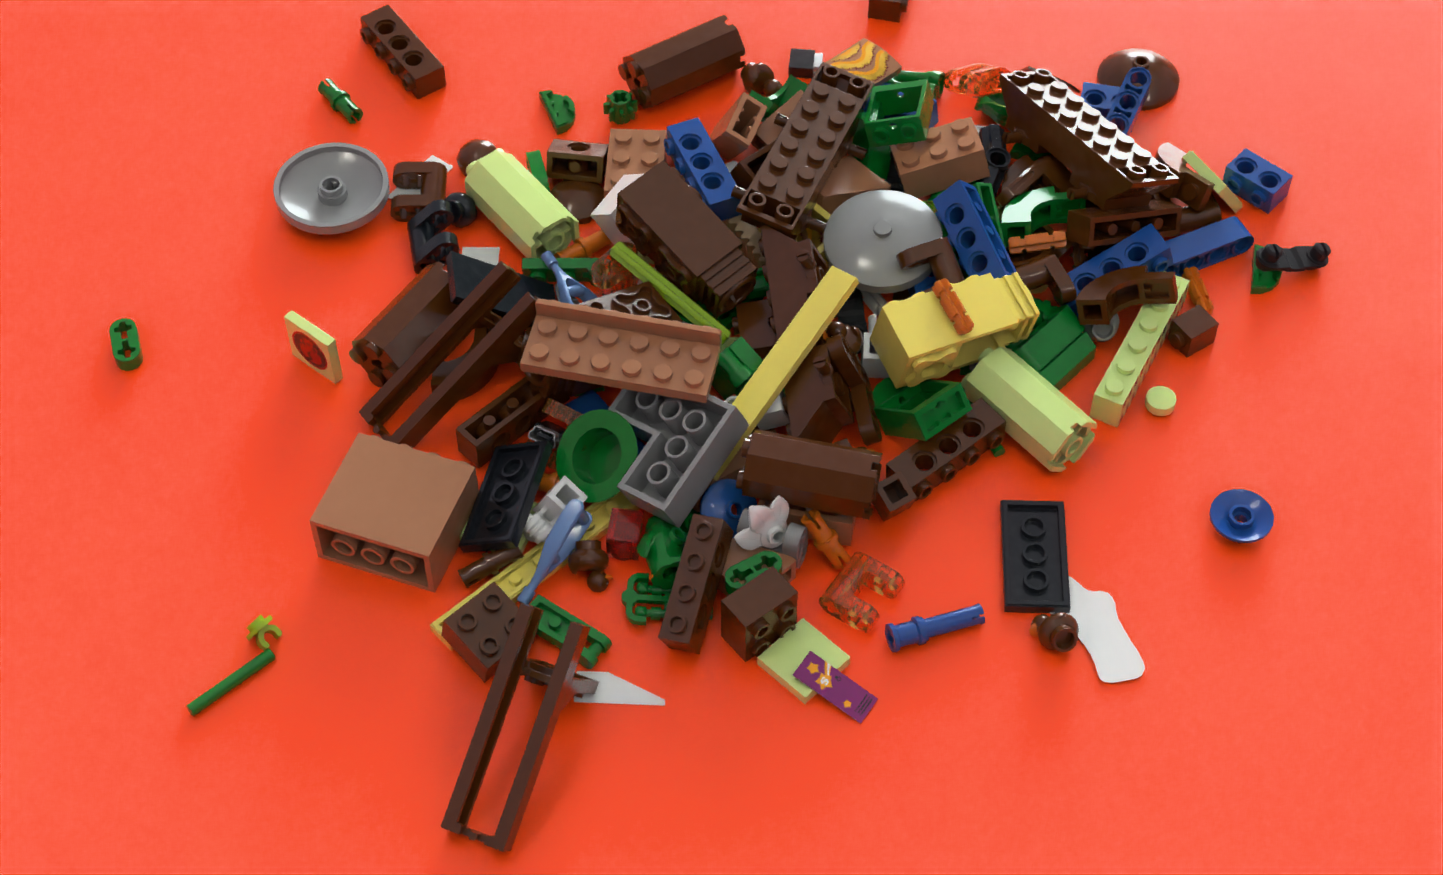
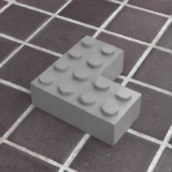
(682, 449)

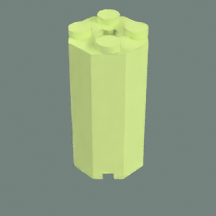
(519, 205)
(1032, 407)

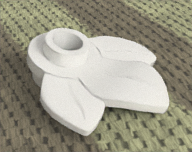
(766, 525)

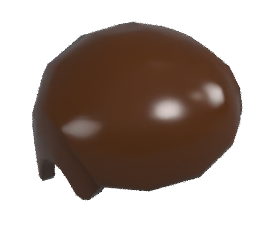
(472, 152)

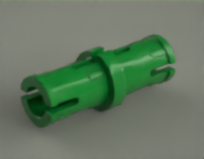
(340, 100)

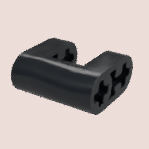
(426, 238)

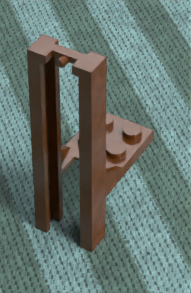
(497, 347)
(562, 687)

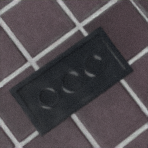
(467, 273)
(506, 497)
(1034, 556)

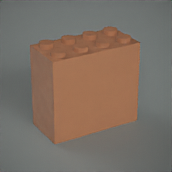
(395, 511)

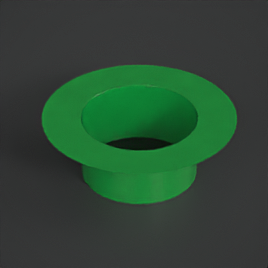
(608, 453)

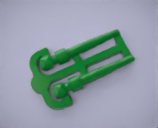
(631, 598)

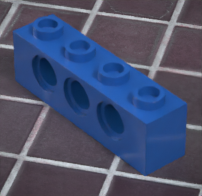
(702, 166)
(964, 202)
(1143, 244)

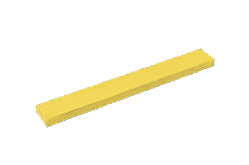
(791, 350)
(521, 572)

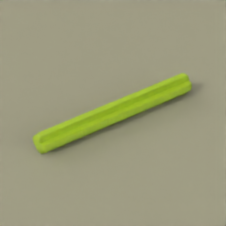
(666, 289)

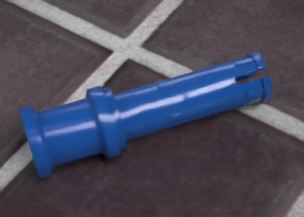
(920, 629)

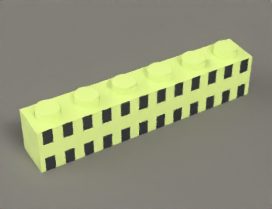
(1135, 358)

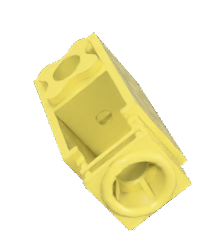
(920, 340)

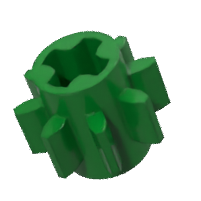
(620, 107)

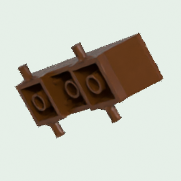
(806, 153)
(1103, 160)
(817, 392)

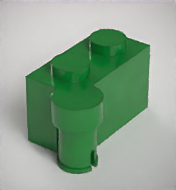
(735, 368)

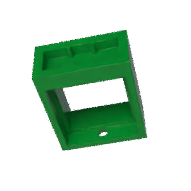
(887, 101)
(923, 410)

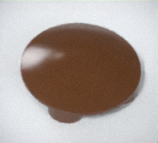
(579, 198)

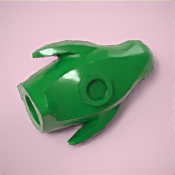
(662, 549)

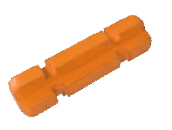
(1037, 242)
(1197, 289)
(953, 306)

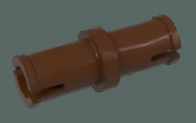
(488, 565)

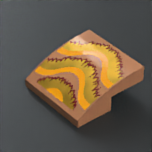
(867, 61)

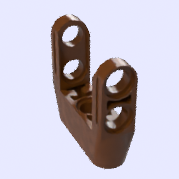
(1042, 173)

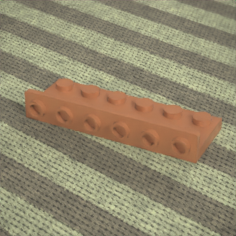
(622, 350)

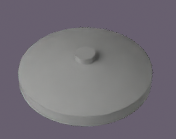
(331, 188)
(871, 231)

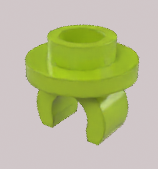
(259, 628)

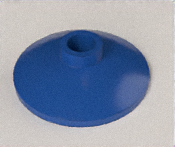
(720, 497)
(1245, 507)

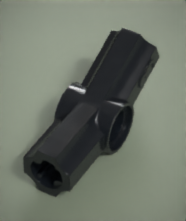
(996, 155)

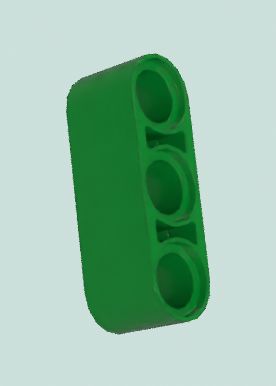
(1049, 338)

